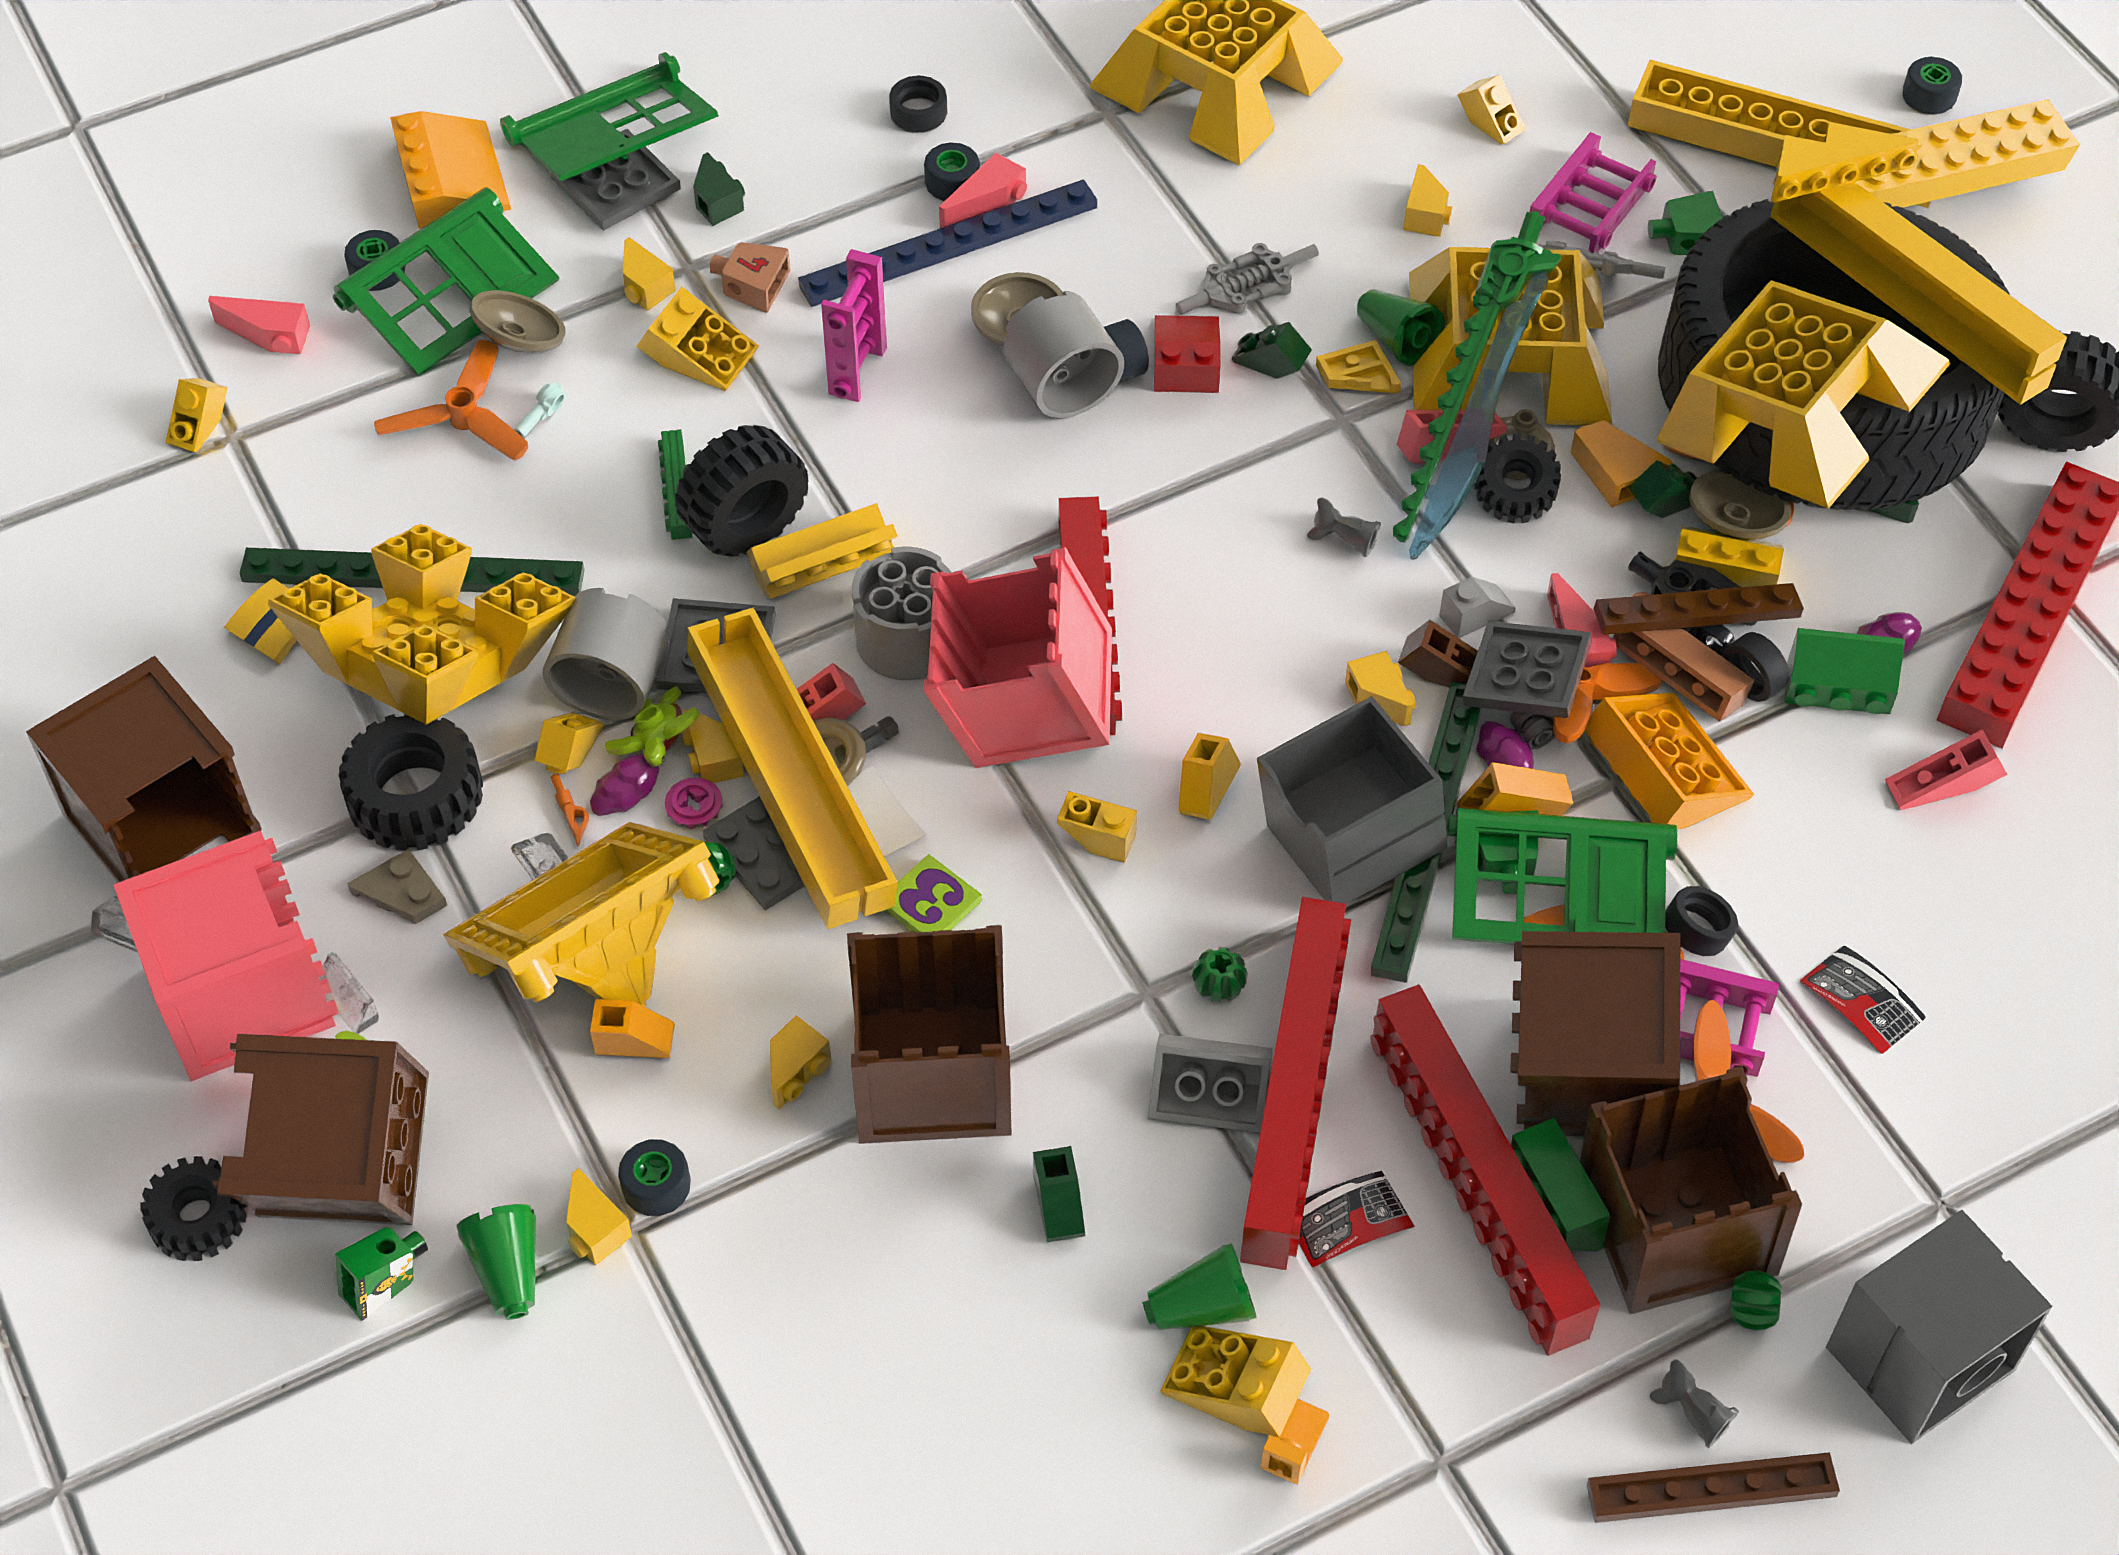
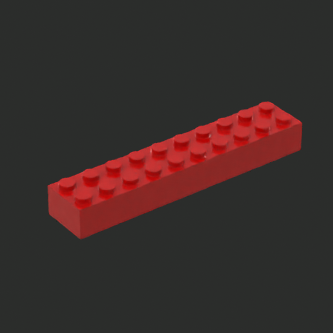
(2032, 605)
(1296, 1085)
(1484, 1171)

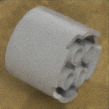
(1062, 355)
(895, 611)
(606, 654)

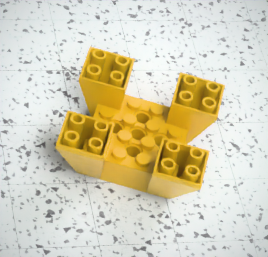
(1224, 54)
(1551, 344)
(1793, 370)
(422, 645)

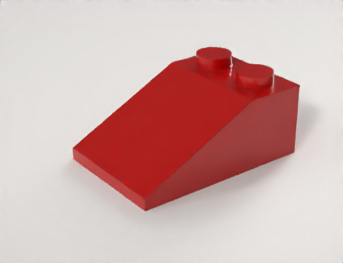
(1187, 354)

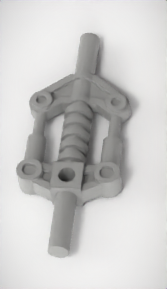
(1611, 263)
(1269, 266)

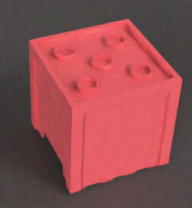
(1020, 662)
(225, 952)

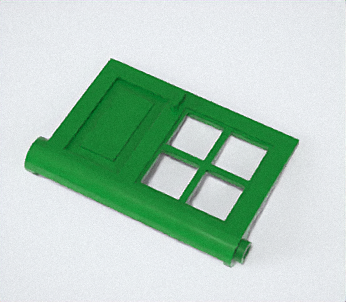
(577, 138)
(476, 252)
(1610, 873)

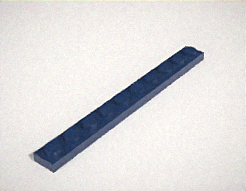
(958, 238)

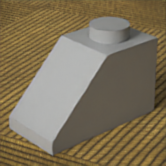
(1472, 604)

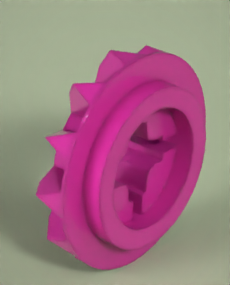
(700, 791)

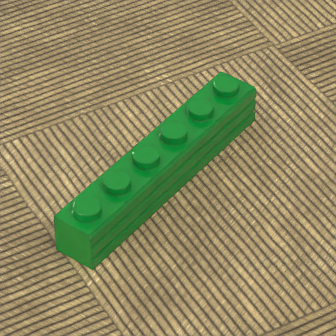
(673, 463)

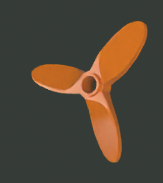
(1598, 683)
(1713, 1058)

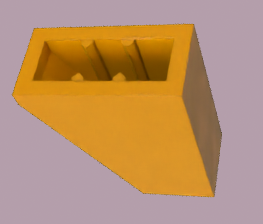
(1612, 459)
(1518, 789)

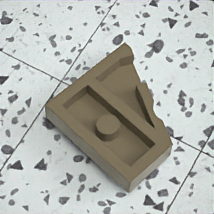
(400, 887)

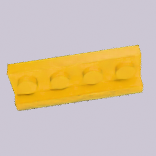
(821, 551)

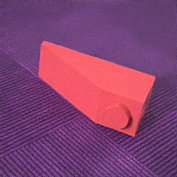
(989, 188)
(266, 323)
(1415, 432)
(1573, 613)
(831, 694)
(1948, 773)

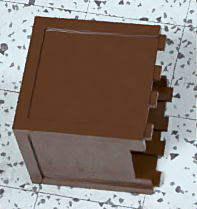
(142, 772)
(1594, 1021)
(929, 1035)
(328, 1130)
(1687, 1191)

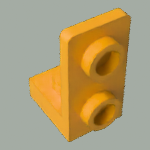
(1291, 1452)

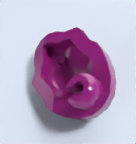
(1896, 626)
(1503, 746)
(623, 785)

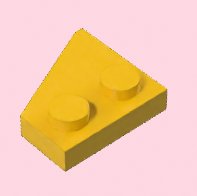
(1359, 368)

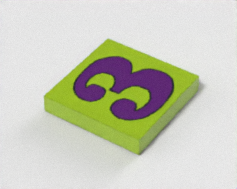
(933, 898)

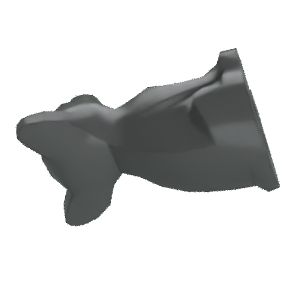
(1351, 529)
(1701, 1408)

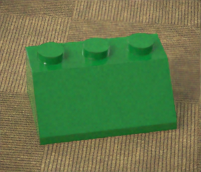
(1844, 671)
(1563, 1185)

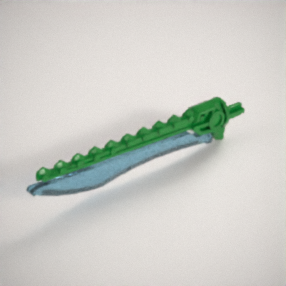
(1499, 288)

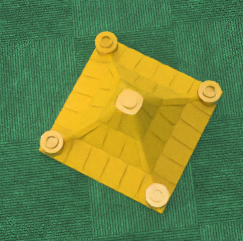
(590, 916)

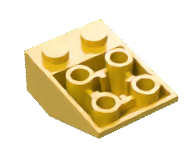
(697, 342)
(1238, 1378)

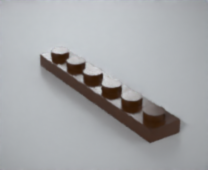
(1698, 608)
(1712, 1487)

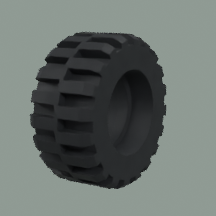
(2071, 419)
(741, 490)
(415, 817)

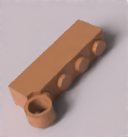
(1689, 668)

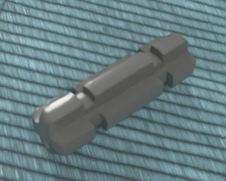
(873, 736)

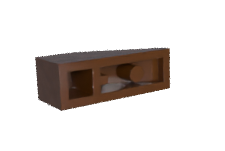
(1437, 655)

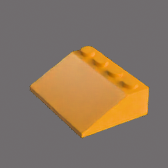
(445, 161)
(1665, 758)

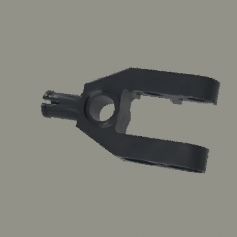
(1687, 577)

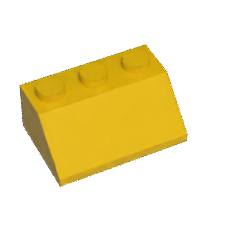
(1739, 560)

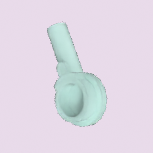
(550, 399)

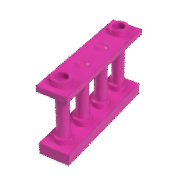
(1574, 174)
(854, 325)
(1733, 989)

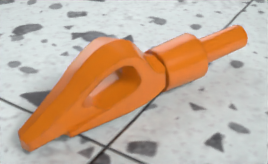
(570, 811)

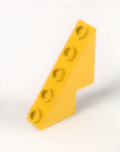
(1843, 158)

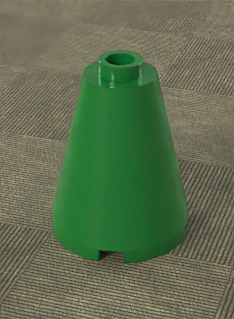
(1401, 323)
(503, 1256)
(1202, 1294)

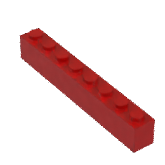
(1081, 535)

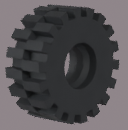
(1522, 457)
(173, 1193)

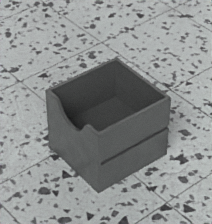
(1353, 802)
(1937, 1326)

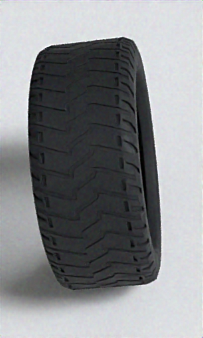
(1907, 450)

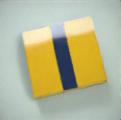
(260, 625)

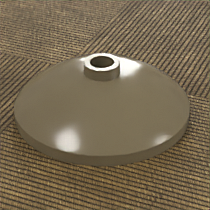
(1003, 297)
(517, 321)
(1737, 508)

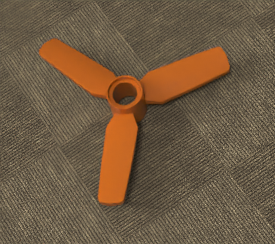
(463, 409)

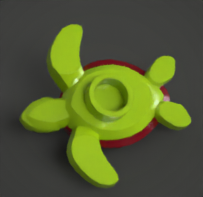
(655, 729)

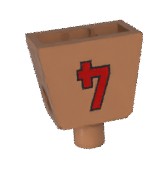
(753, 273)

